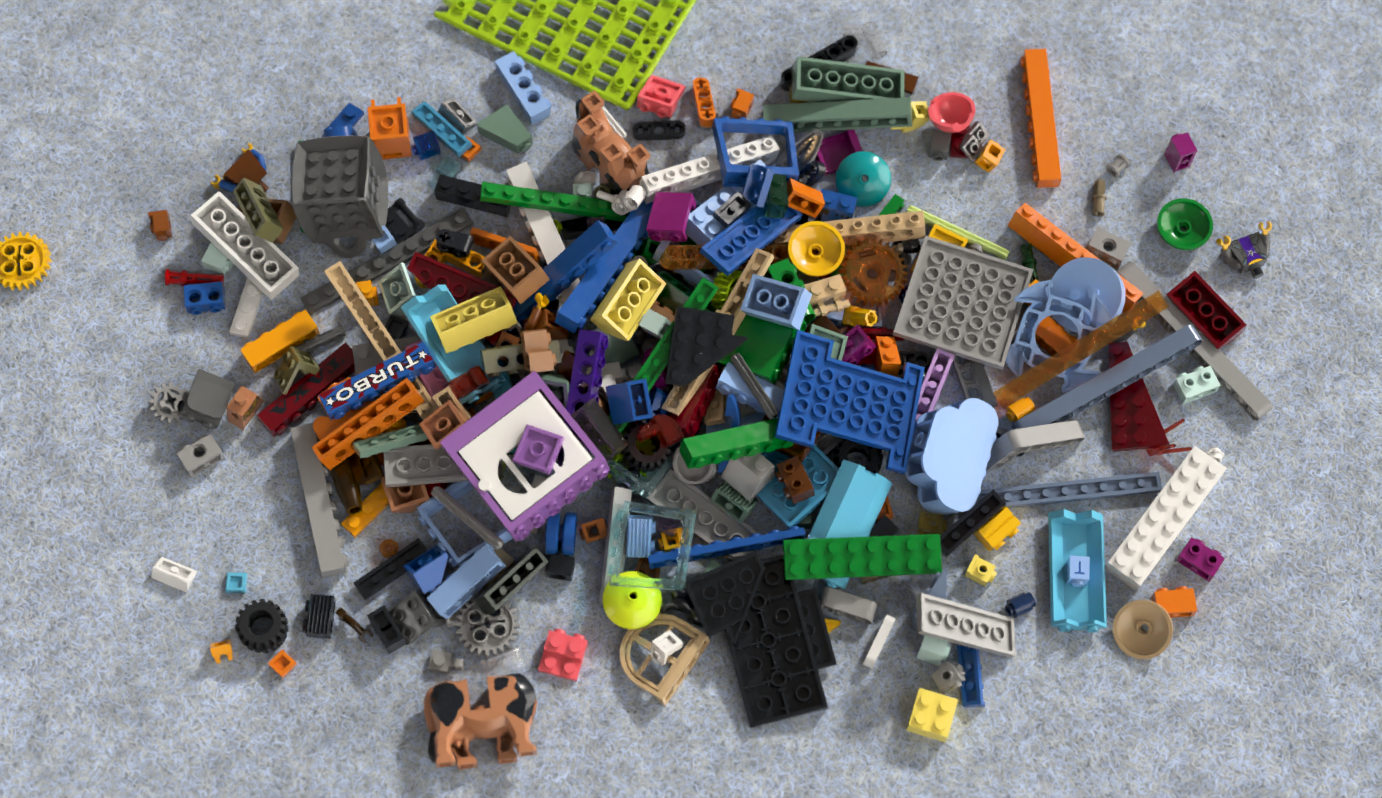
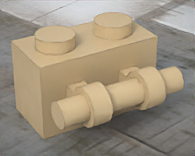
(827, 292)

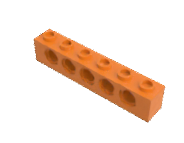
(368, 423)

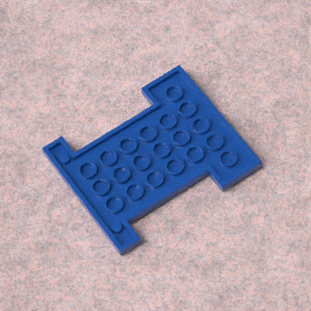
(848, 401)

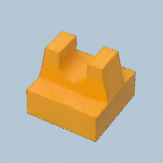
(220, 648)

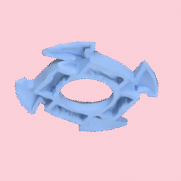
(1045, 305)

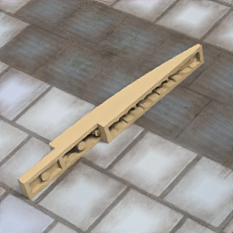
(758, 265)
(373, 327)

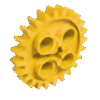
(37, 259)

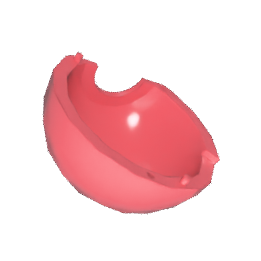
(951, 112)

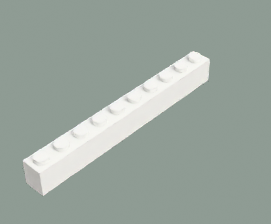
(541, 224)

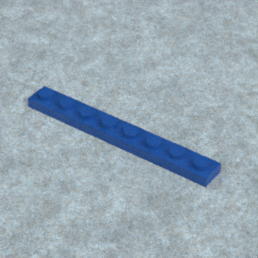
(733, 546)

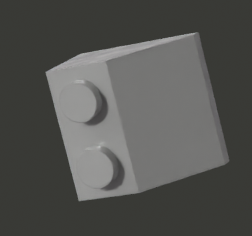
(749, 475)

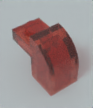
(468, 382)
(664, 427)

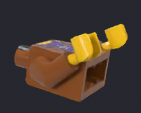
(544, 319)

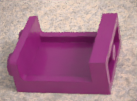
(836, 149)
(670, 216)

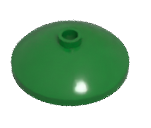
(1188, 215)

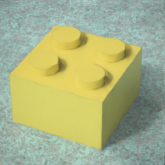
(932, 715)

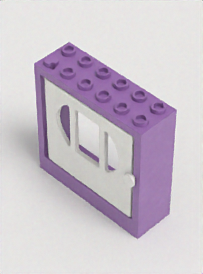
(498, 431)

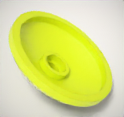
(630, 612)

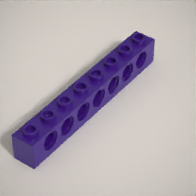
(580, 379)

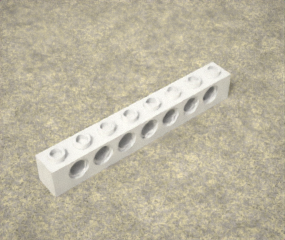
(707, 168)

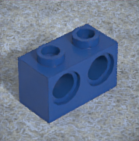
(204, 293)

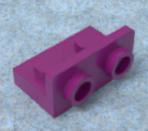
(857, 346)

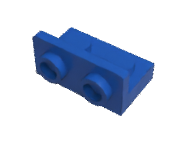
(757, 184)

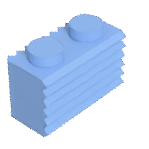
(640, 536)

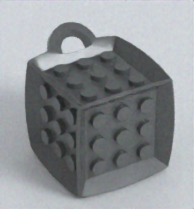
(339, 191)

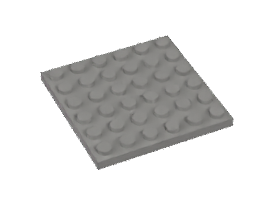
(962, 302)

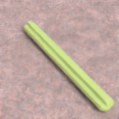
(988, 246)

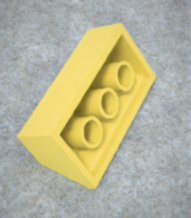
(628, 300)
(473, 319)

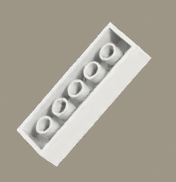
(252, 255)

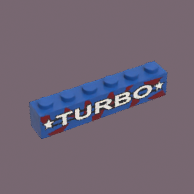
(377, 381)

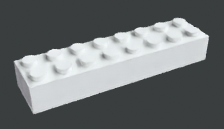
(1165, 518)

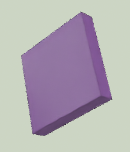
(538, 449)

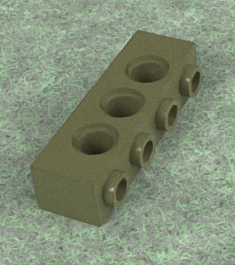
(258, 210)
(490, 357)

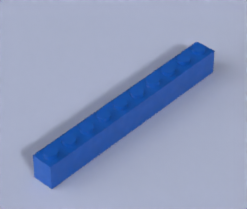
(602, 274)

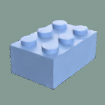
(776, 301)

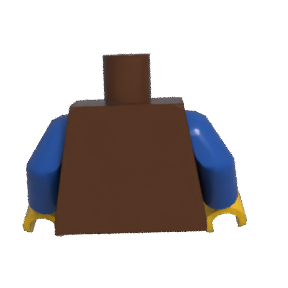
(249, 166)

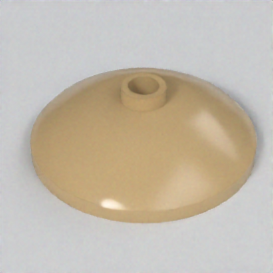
(1129, 632)

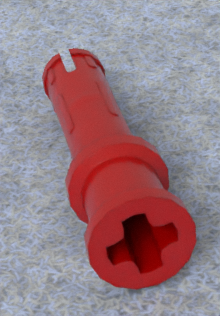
(184, 275)

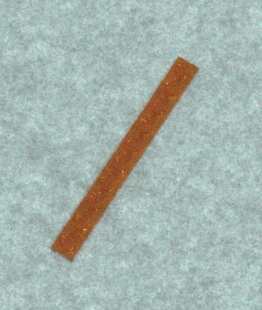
(1081, 349)

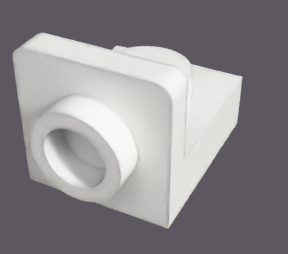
(664, 647)

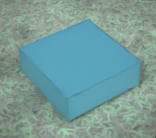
(236, 582)

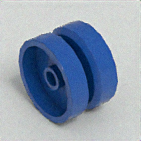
(561, 533)

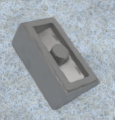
(457, 116)

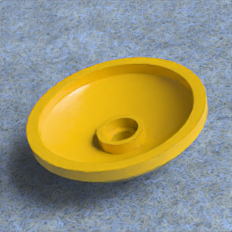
(819, 237)

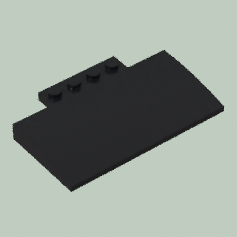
(781, 650)

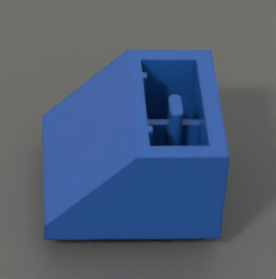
(629, 401)

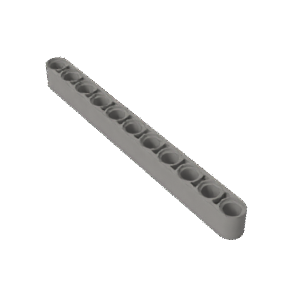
(1228, 375)

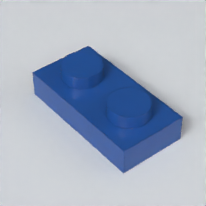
(349, 115)

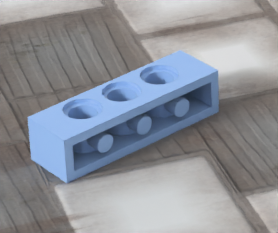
(533, 111)

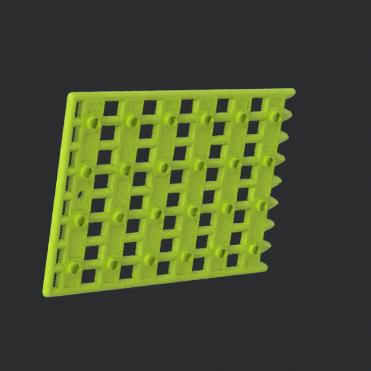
(570, 31)

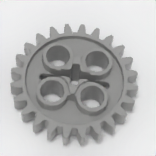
(492, 642)

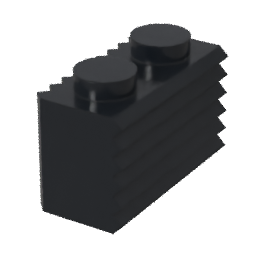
(320, 616)

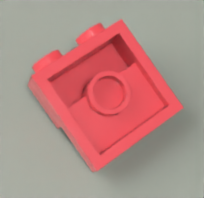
(660, 96)
(563, 654)

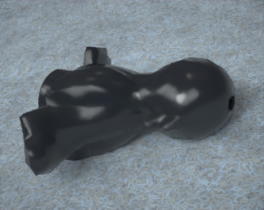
(682, 603)

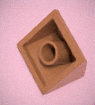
(442, 423)
(405, 498)

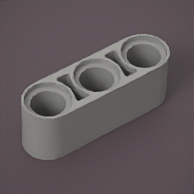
(848, 604)

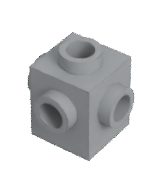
(949, 676)

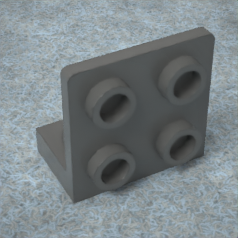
(415, 616)

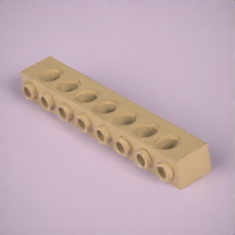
(886, 227)

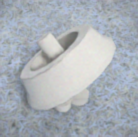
(586, 177)

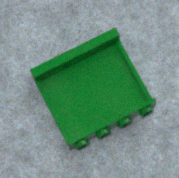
(766, 347)

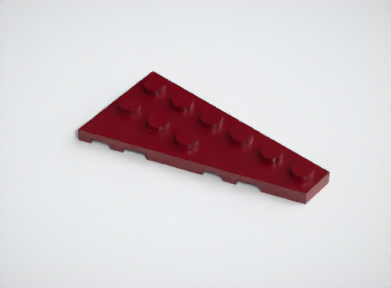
(460, 284)
(1133, 414)

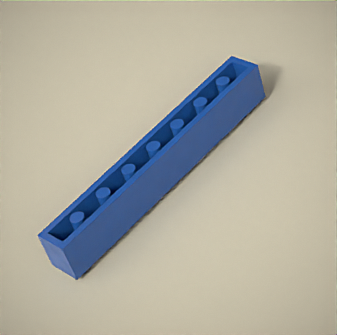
(569, 266)

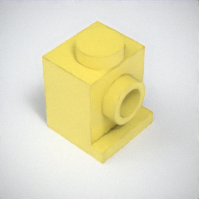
(976, 575)

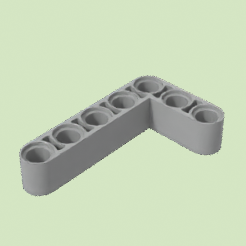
(1033, 439)

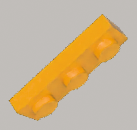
(371, 508)

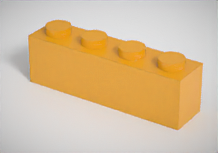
(275, 343)

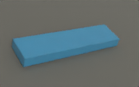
(442, 128)

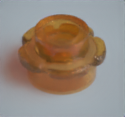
(388, 543)

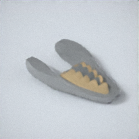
(805, 149)

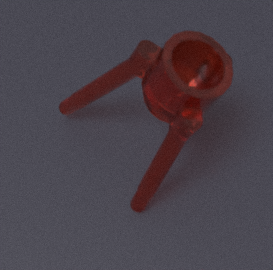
(1166, 448)

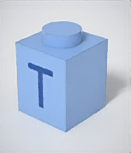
(1078, 570)

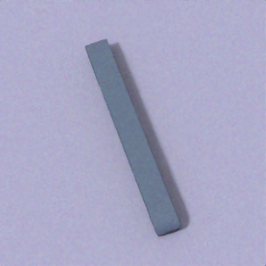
(1113, 379)

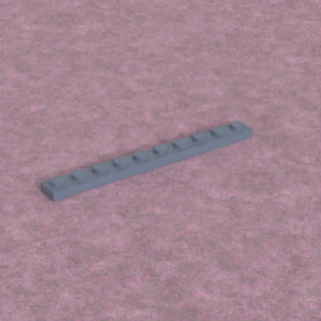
(1078, 490)

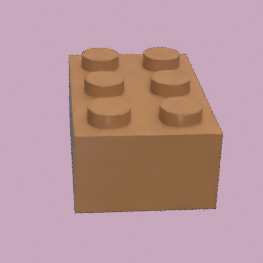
(515, 269)

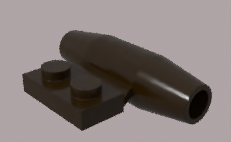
(350, 475)

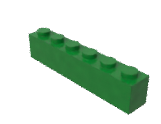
(731, 444)

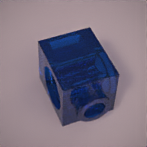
(426, 145)

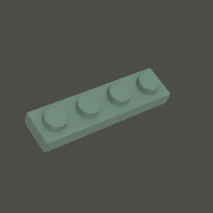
(389, 441)

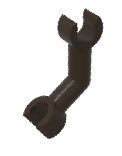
(345, 617)

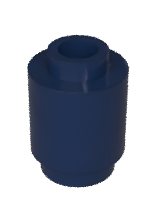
(1020, 604)

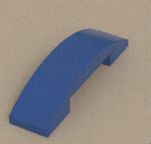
(732, 410)

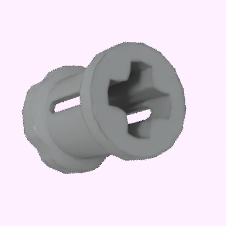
(1117, 165)

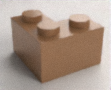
(536, 352)

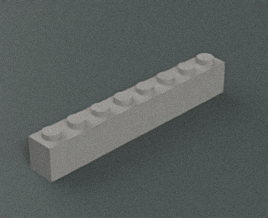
(318, 503)

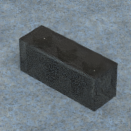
(600, 429)

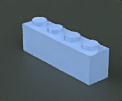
(733, 383)
(466, 581)

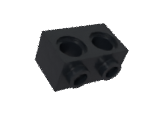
(386, 629)

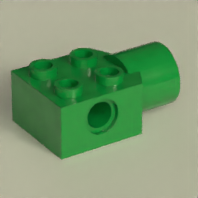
(786, 272)

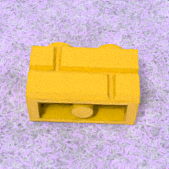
(997, 529)

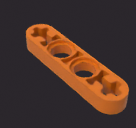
(703, 102)

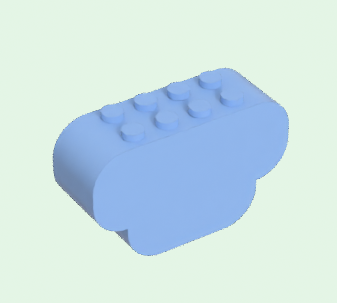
(951, 455)

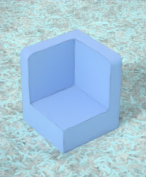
(385, 242)

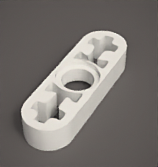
(879, 641)

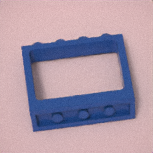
(736, 175)

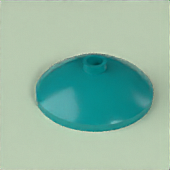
(850, 173)

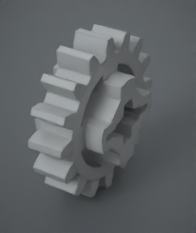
(162, 406)

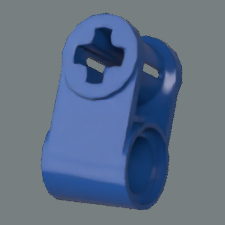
(657, 399)

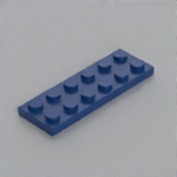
(740, 239)

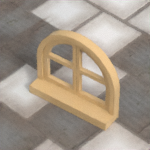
(680, 666)

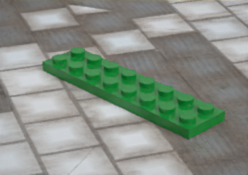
(862, 556)

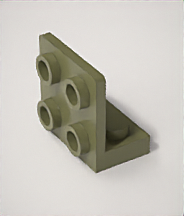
(292, 362)

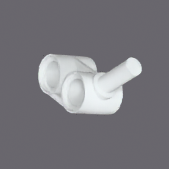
(626, 200)

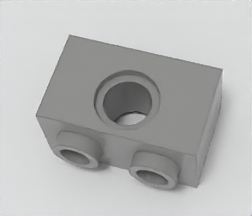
(1118, 246)
(198, 464)

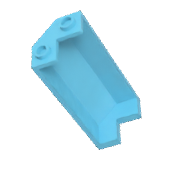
(453, 363)
(850, 507)
(1077, 536)

